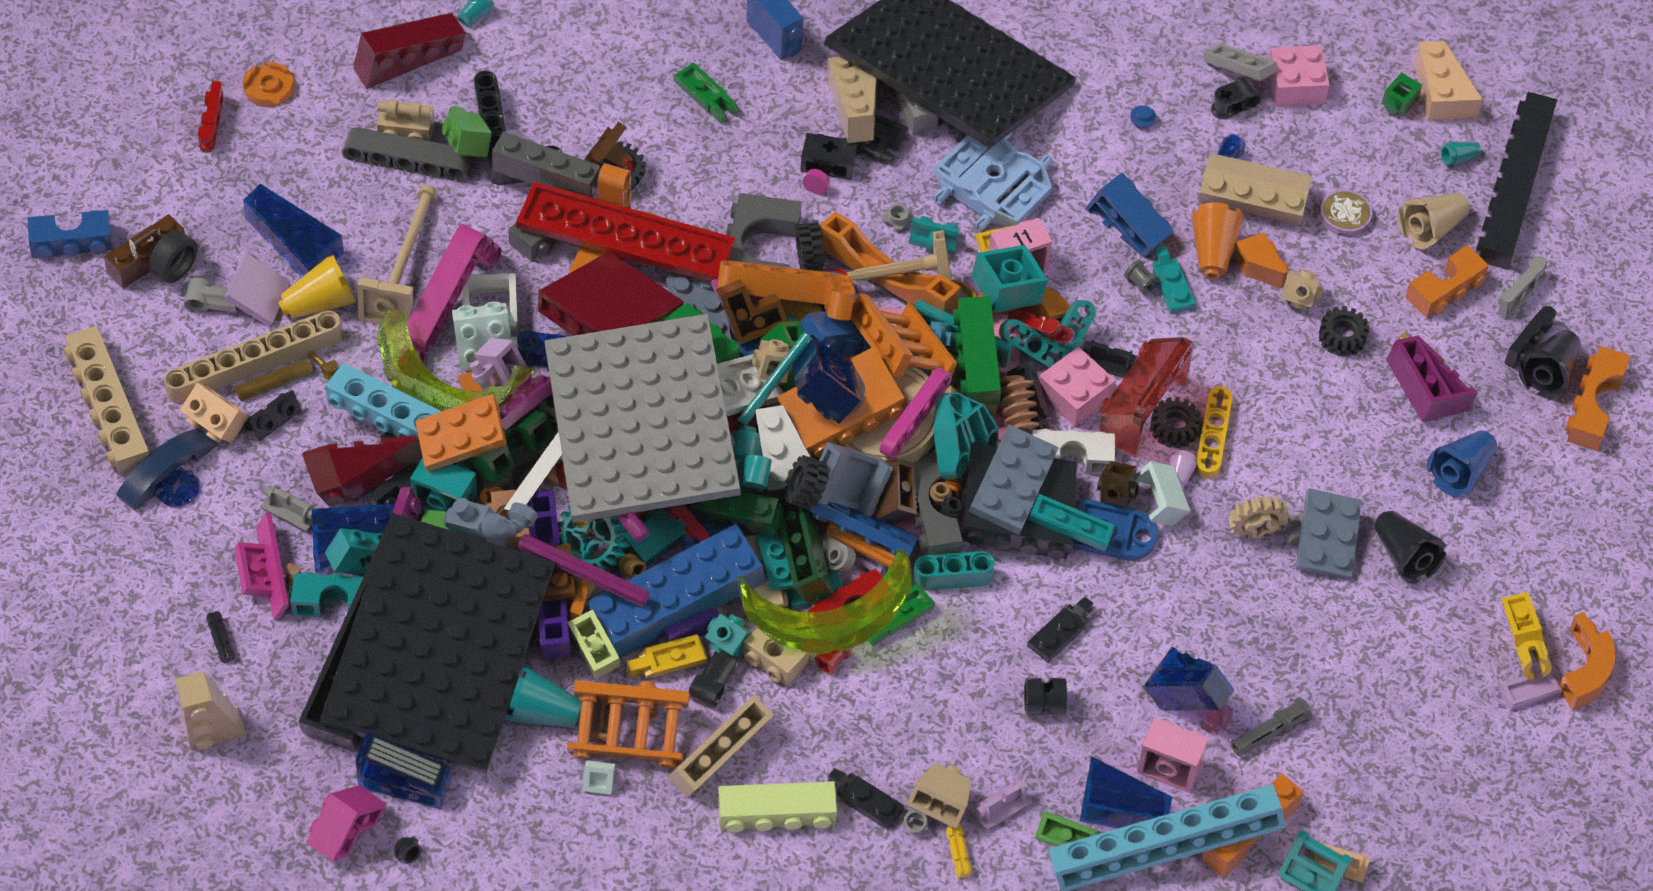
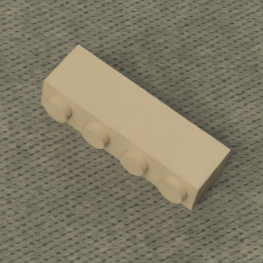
(720, 746)

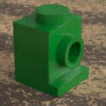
(1399, 99)

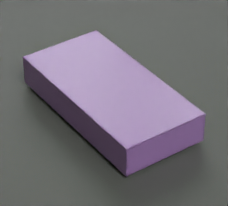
(1524, 692)

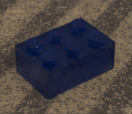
(826, 381)

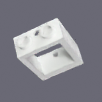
(493, 283)

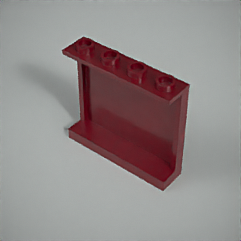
(605, 297)

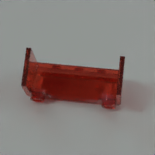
(1143, 387)

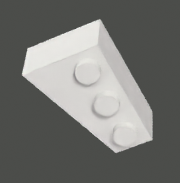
(780, 444)

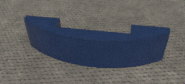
(162, 462)

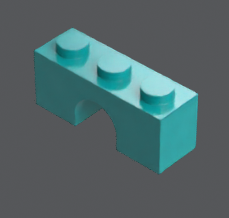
(313, 590)

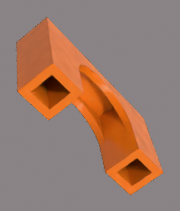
(881, 402)

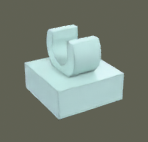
(598, 777)

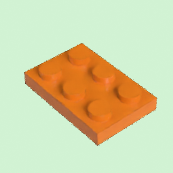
(460, 432)

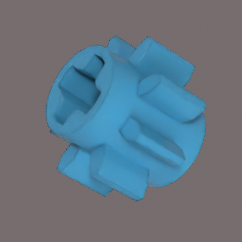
(943, 332)

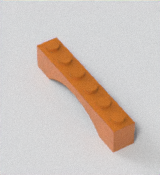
(850, 246)

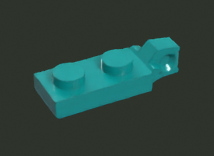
(1172, 282)

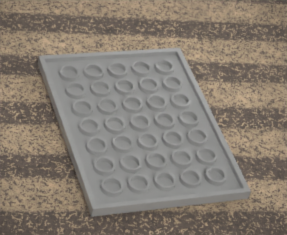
(641, 418)

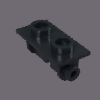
(1111, 360)
(274, 416)

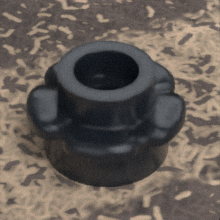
(407, 849)

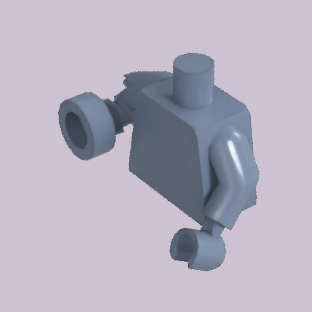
(485, 524)

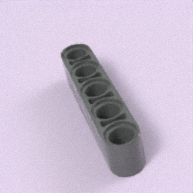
(405, 153)

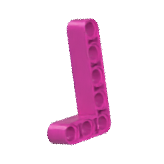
(448, 282)

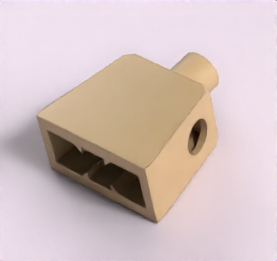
(941, 794)

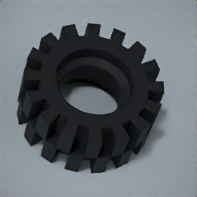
(809, 246)
(1343, 343)
(1175, 435)
(806, 482)

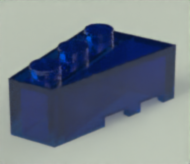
(1119, 799)

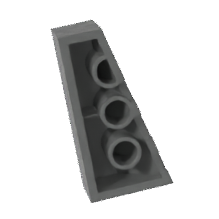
(532, 162)

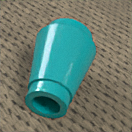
(474, 11)
(1458, 152)

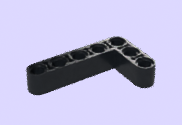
(490, 109)

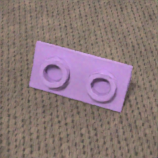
(1002, 804)

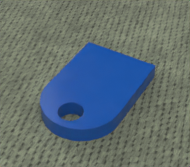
(1127, 525)

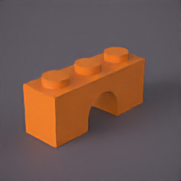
(1434, 294)

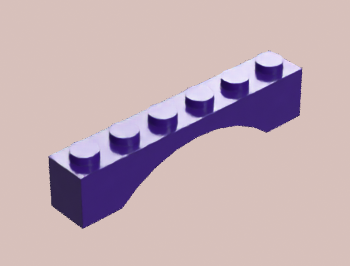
(553, 614)

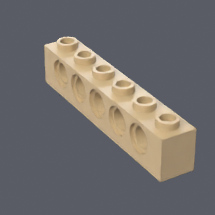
(90, 345)

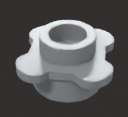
(897, 210)

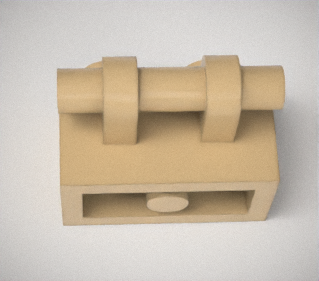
(406, 119)

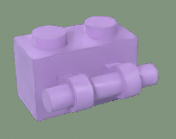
(495, 363)

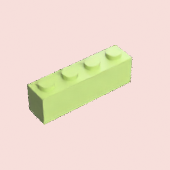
(777, 806)

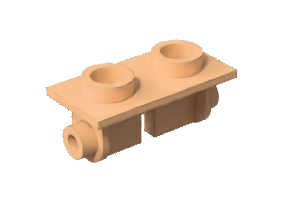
(1357, 868)

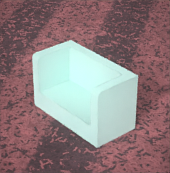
(1167, 493)

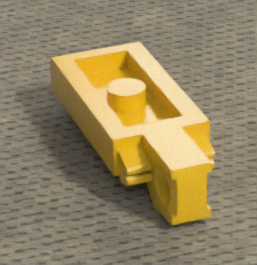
(668, 658)

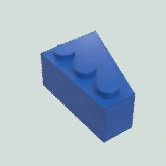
(1131, 215)

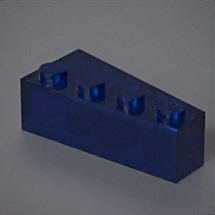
(291, 231)

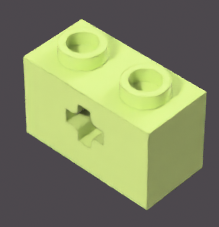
(594, 644)

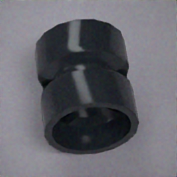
(1045, 696)

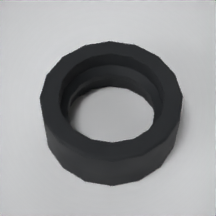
(173, 256)

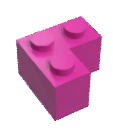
(342, 819)

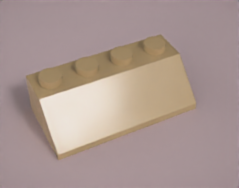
(1255, 188)

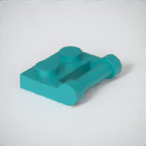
(1309, 874)

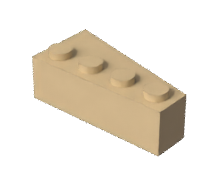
(854, 98)

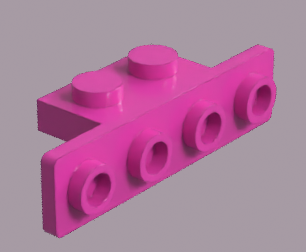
(261, 567)

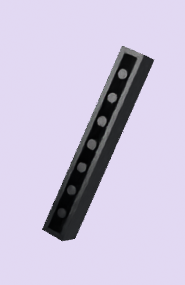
(1517, 180)

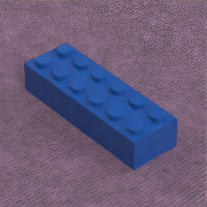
(679, 589)

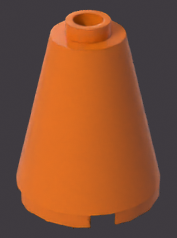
(1215, 237)

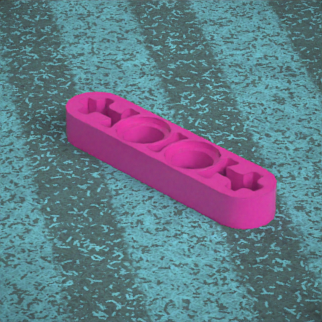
(915, 413)

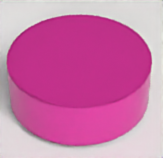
(816, 182)

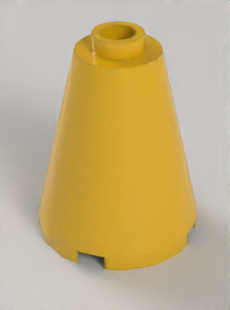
(318, 291)

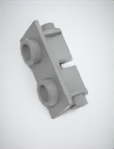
(288, 507)

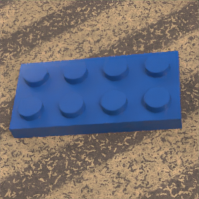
(870, 528)

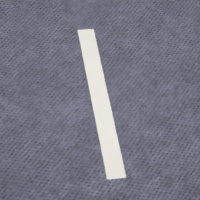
(537, 474)

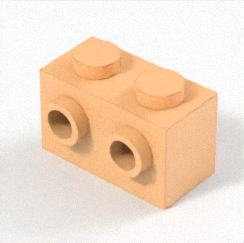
(214, 413)

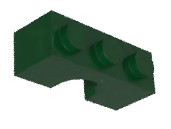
(528, 432)
(755, 511)

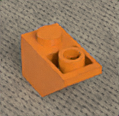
(1260, 260)

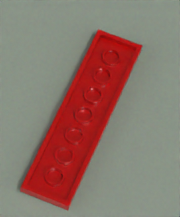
(624, 232)

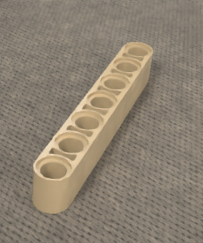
(237, 361)

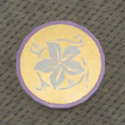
(1345, 212)

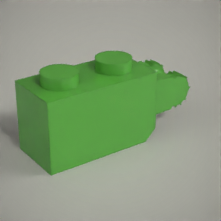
(466, 132)

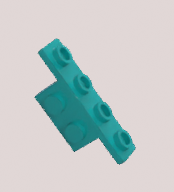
(775, 559)

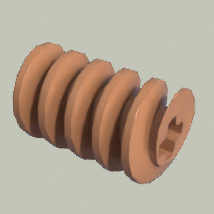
(1017, 403)

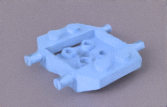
(965, 177)

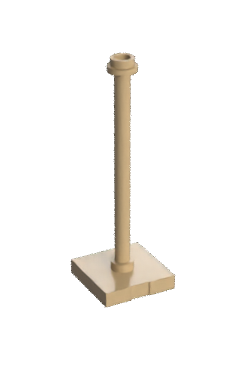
(377, 295)

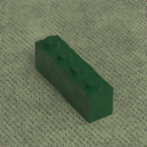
(804, 552)

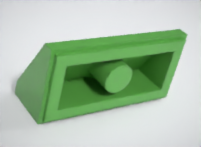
(1061, 830)

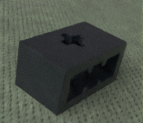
(829, 155)

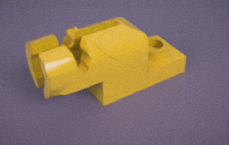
(1526, 633)

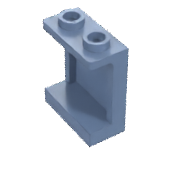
(854, 478)

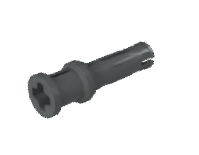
(1282, 721)

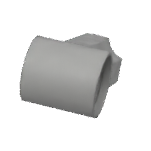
(203, 296)

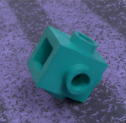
(727, 634)

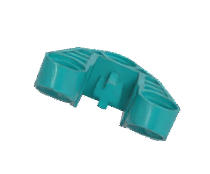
(956, 425)

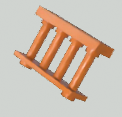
(886, 338)
(617, 696)

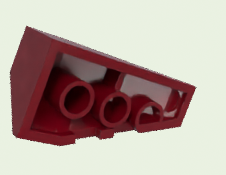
(351, 471)

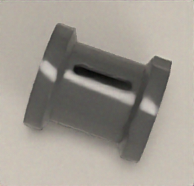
(1141, 277)

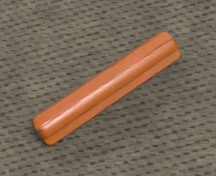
(856, 542)

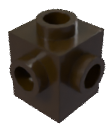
(1118, 484)

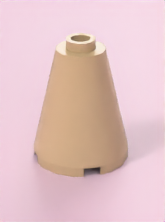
(1431, 217)

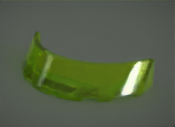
(412, 377)
(833, 628)

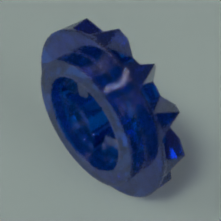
(184, 494)

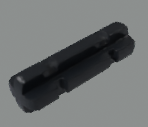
(220, 637)

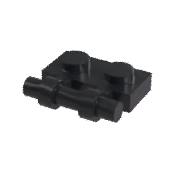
(887, 135)

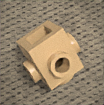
(1293, 293)
(769, 357)

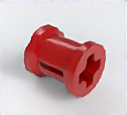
(828, 661)

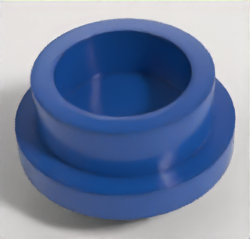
(1143, 116)

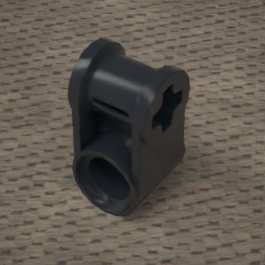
(1234, 98)

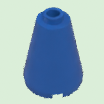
(1461, 462)

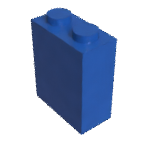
(777, 25)

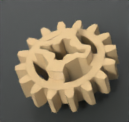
(1258, 517)

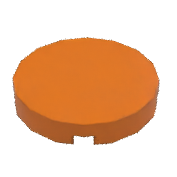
(268, 91)

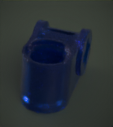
(536, 348)

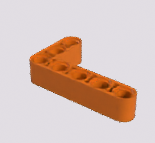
(613, 187)
(802, 285)

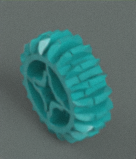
(588, 546)

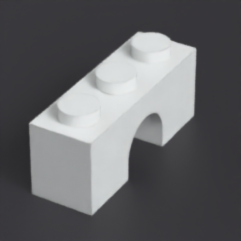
(1093, 448)

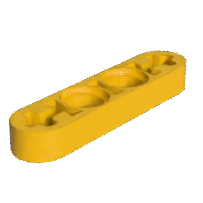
(1214, 432)

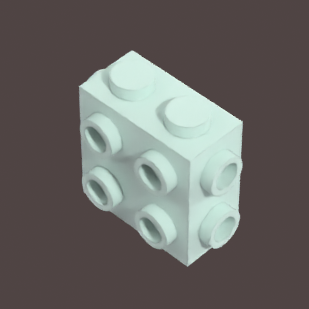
(477, 325)

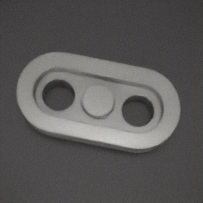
(837, 555)

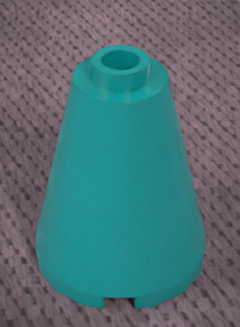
(542, 702)

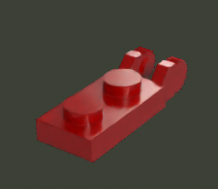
(211, 118)
(1048, 327)

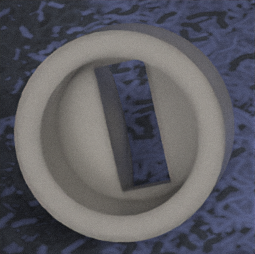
(918, 816)

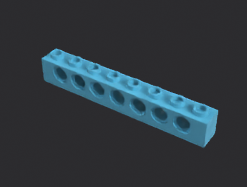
(1167, 838)

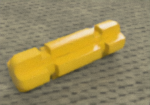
(959, 852)

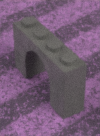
(761, 215)

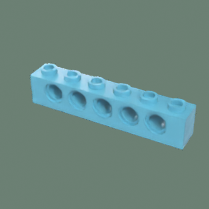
(373, 394)

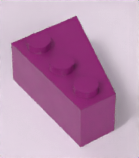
(1427, 381)

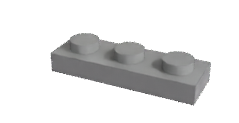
(1240, 62)

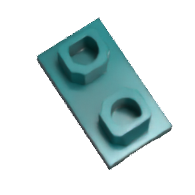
(922, 234)

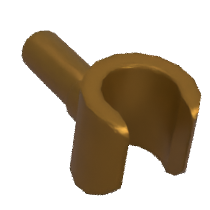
(328, 369)

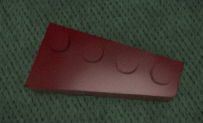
(406, 47)

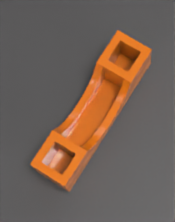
(1590, 421)
(1227, 857)

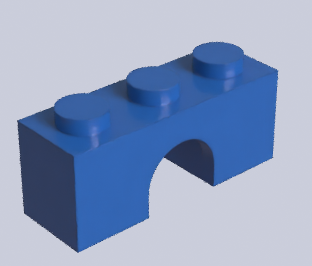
(90, 236)

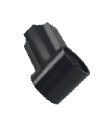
(711, 683)

